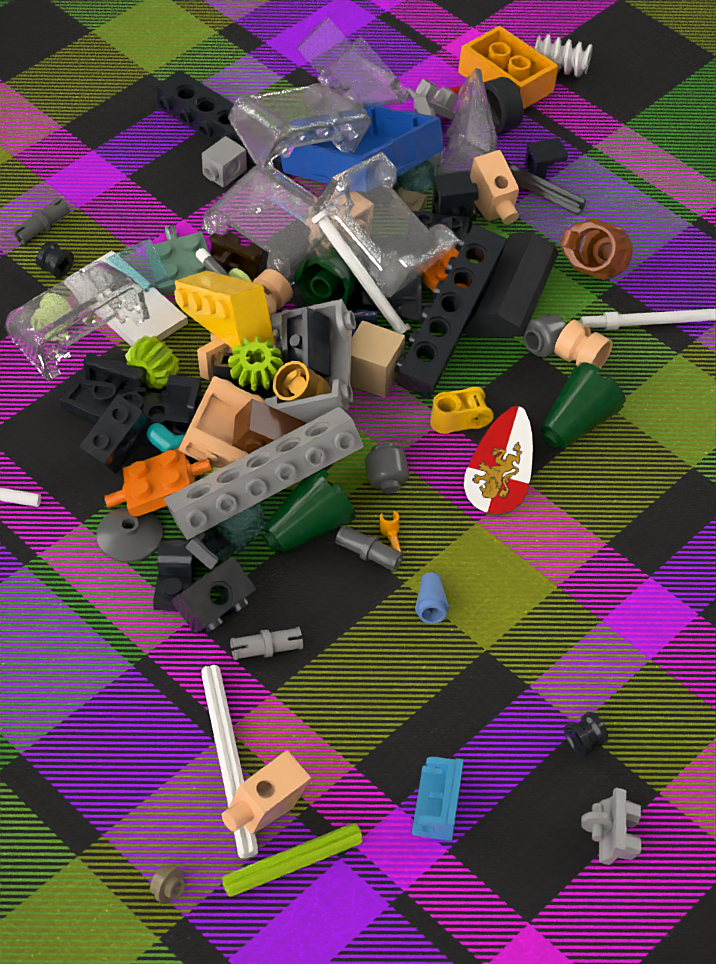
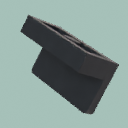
(307, 340)

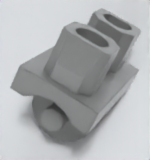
(442, 103)
(609, 825)

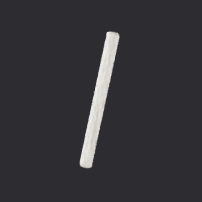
(227, 751)

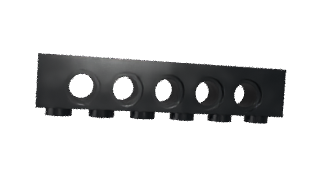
(201, 110)
(424, 376)

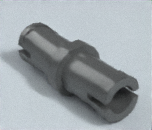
(41, 221)
(369, 548)

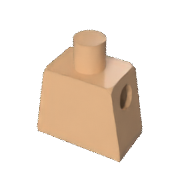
(495, 187)
(267, 794)

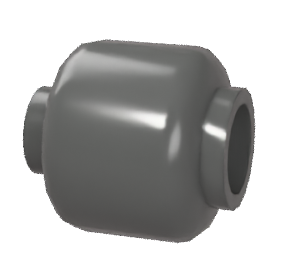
(543, 334)
(387, 467)

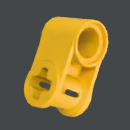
(458, 411)

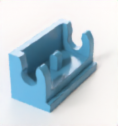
(437, 798)

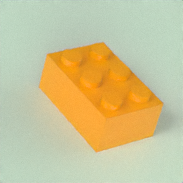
(505, 55)

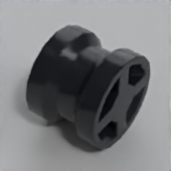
(54, 259)
(586, 733)

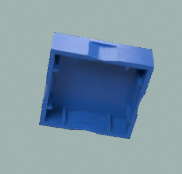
(401, 135)

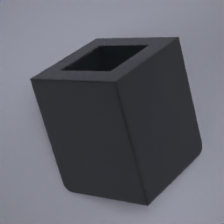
(543, 153)
(183, 399)

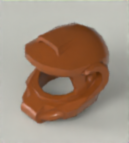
(603, 251)

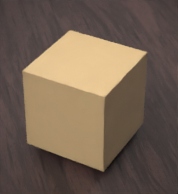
(375, 358)

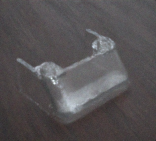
(351, 68)

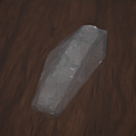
(471, 129)

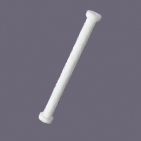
(360, 272)

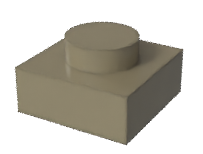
(412, 199)

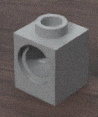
(224, 161)

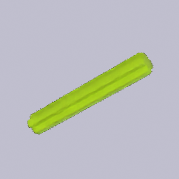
(291, 859)

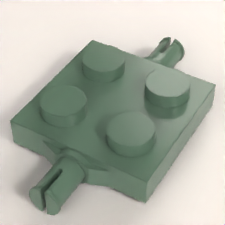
(179, 257)

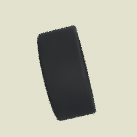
(504, 104)

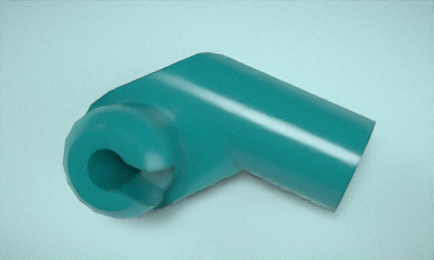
(163, 438)

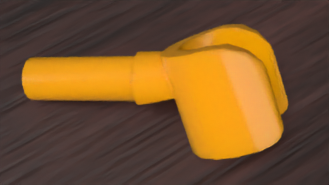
(390, 529)

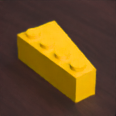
(226, 306)

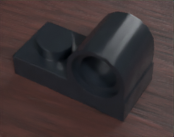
(175, 572)

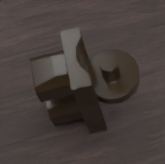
(231, 254)

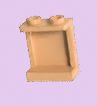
(213, 424)

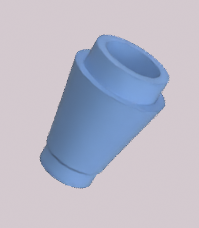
(431, 599)

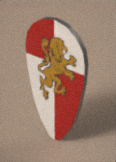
(501, 465)

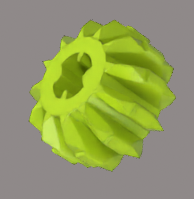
(154, 358)
(255, 363)

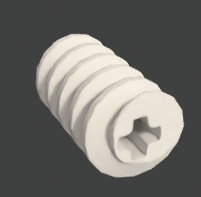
(565, 55)

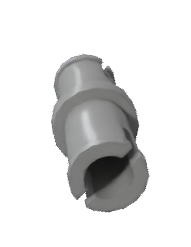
(266, 643)

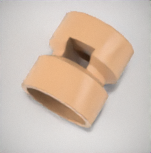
(276, 289)
(580, 345)

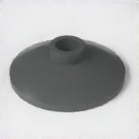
(132, 543)

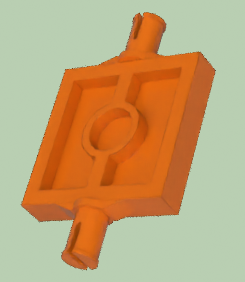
(155, 479)

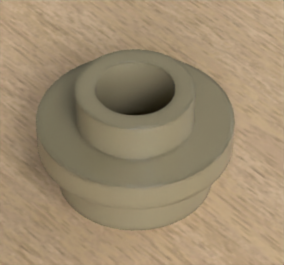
(167, 884)

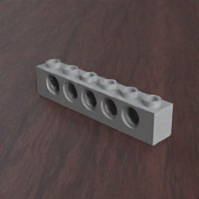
(264, 472)

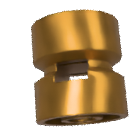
(298, 382)

